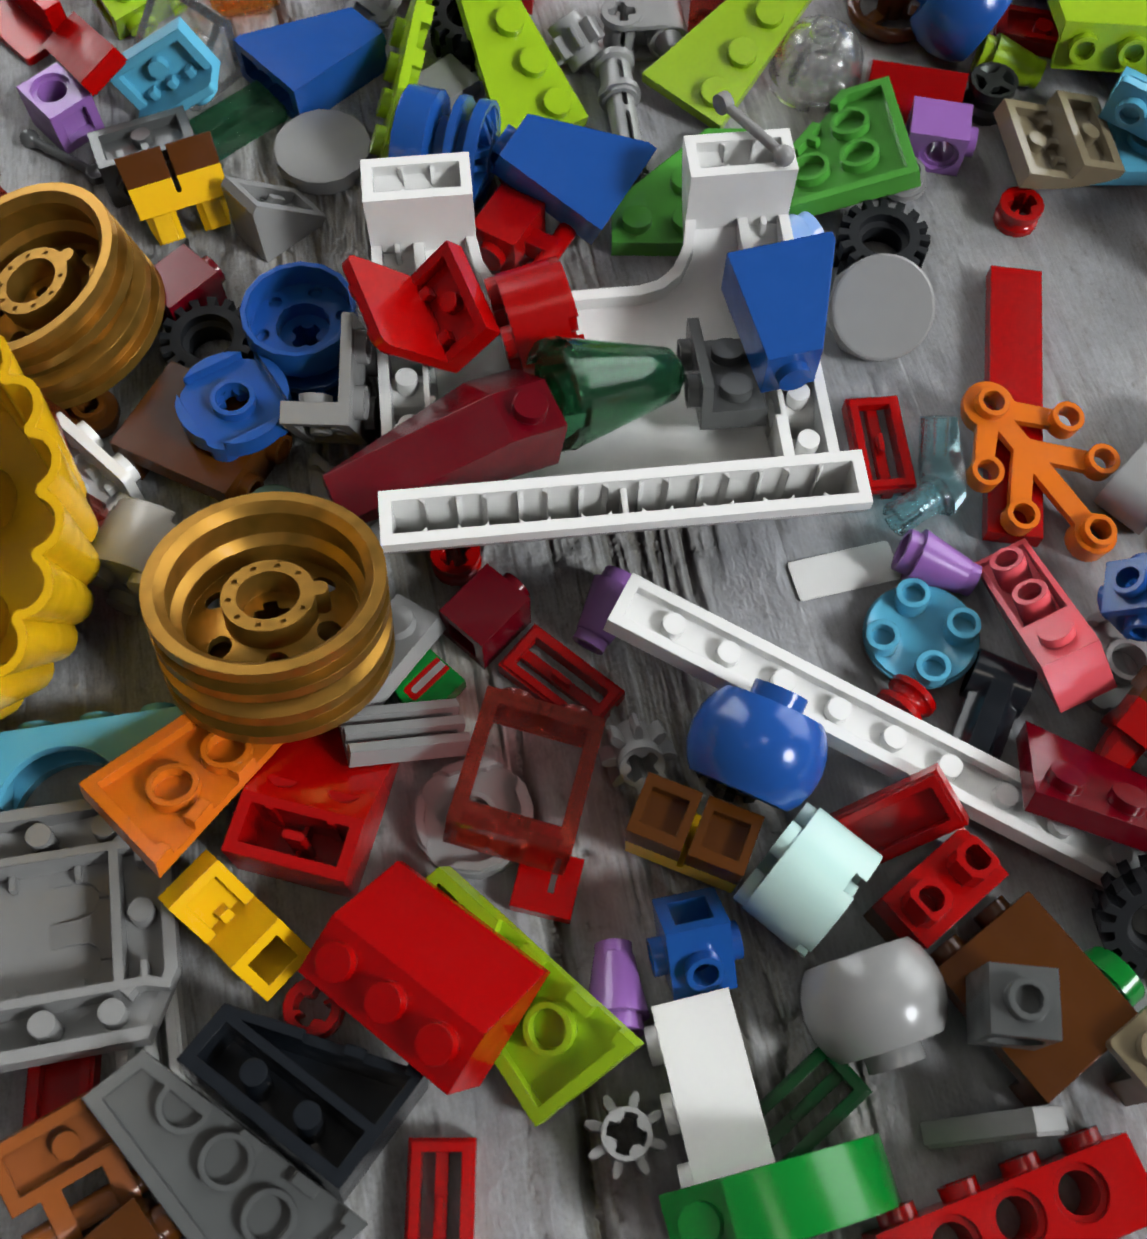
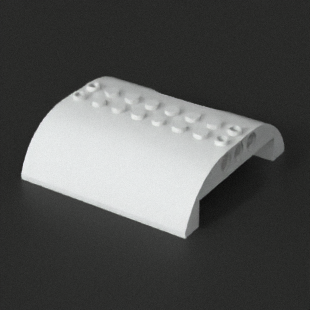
(660, 466)

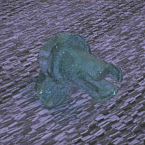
(940, 475)

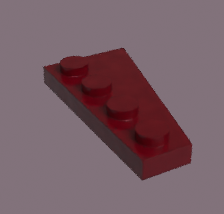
(1081, 788)

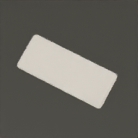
(843, 570)

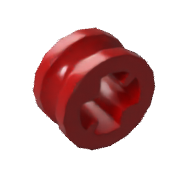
(1012, 222)
(452, 574)
(908, 696)
(317, 1027)

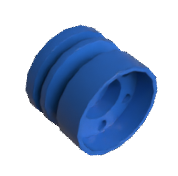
(429, 126)
(296, 323)

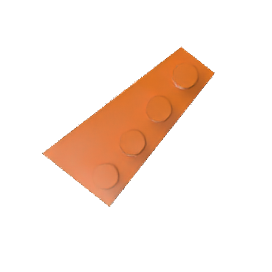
(171, 788)

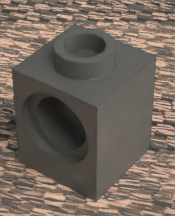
(1013, 1006)

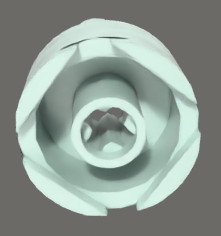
(807, 879)

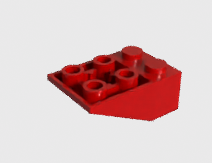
(310, 816)

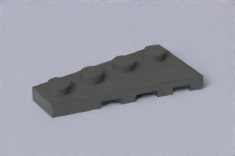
(208, 1166)

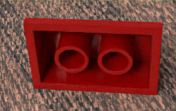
(425, 977)

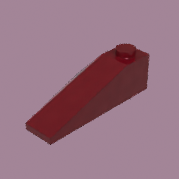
(470, 435)

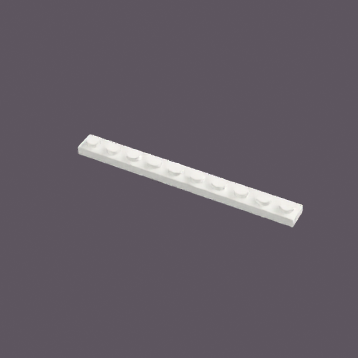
(855, 722)

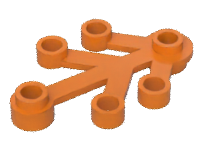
(1035, 462)

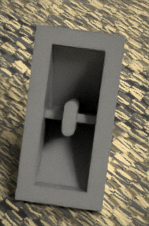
(269, 215)

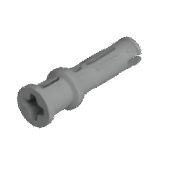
(619, 93)

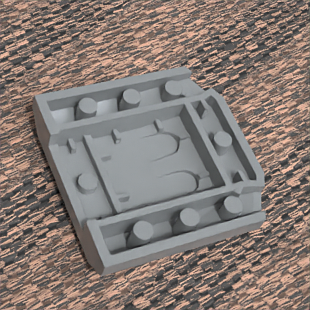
(80, 939)

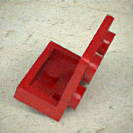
(424, 317)

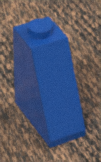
(314, 59)
(571, 169)
(781, 307)

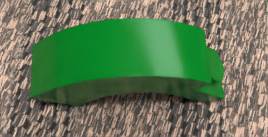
(788, 1197)

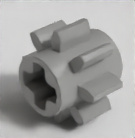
(575, 40)
(636, 751)
(642, 1126)

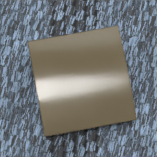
(1058, 142)

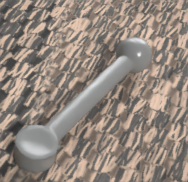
(724, 104)

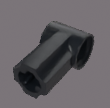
(993, 697)

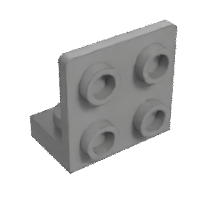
(350, 419)

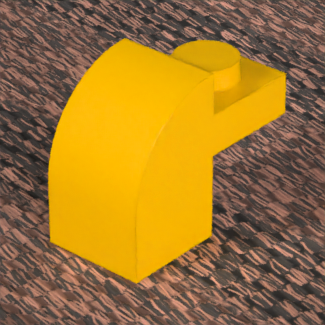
(235, 925)

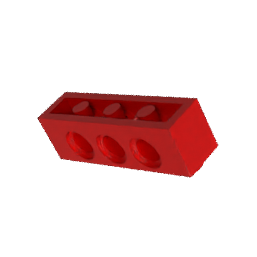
(1102, 1166)

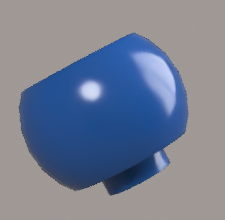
(955, 27)
(758, 744)

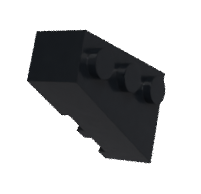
(303, 1095)

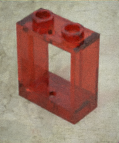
(508, 833)

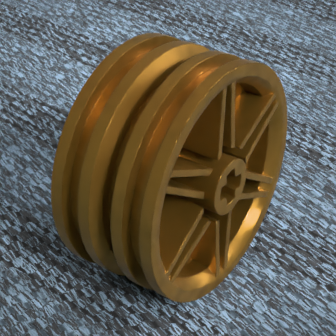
(73, 292)
(281, 648)

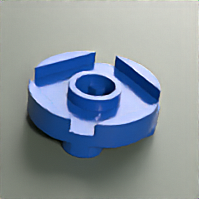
(238, 431)

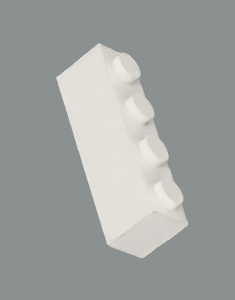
(710, 1087)

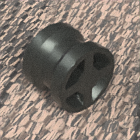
(987, 89)

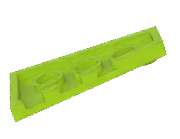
(723, 54)
(517, 64)
(401, 68)
(564, 1035)

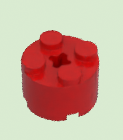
(531, 305)

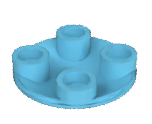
(921, 634)

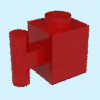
(514, 230)

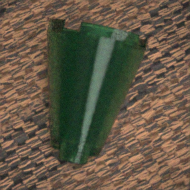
(605, 382)

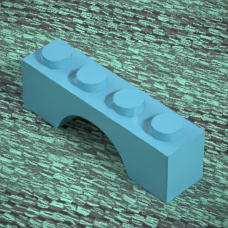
(45, 748)

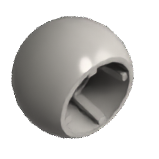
(875, 1005)

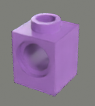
(60, 107)
(941, 133)

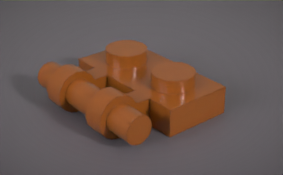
(55, 1154)

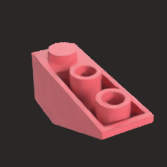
(1047, 626)

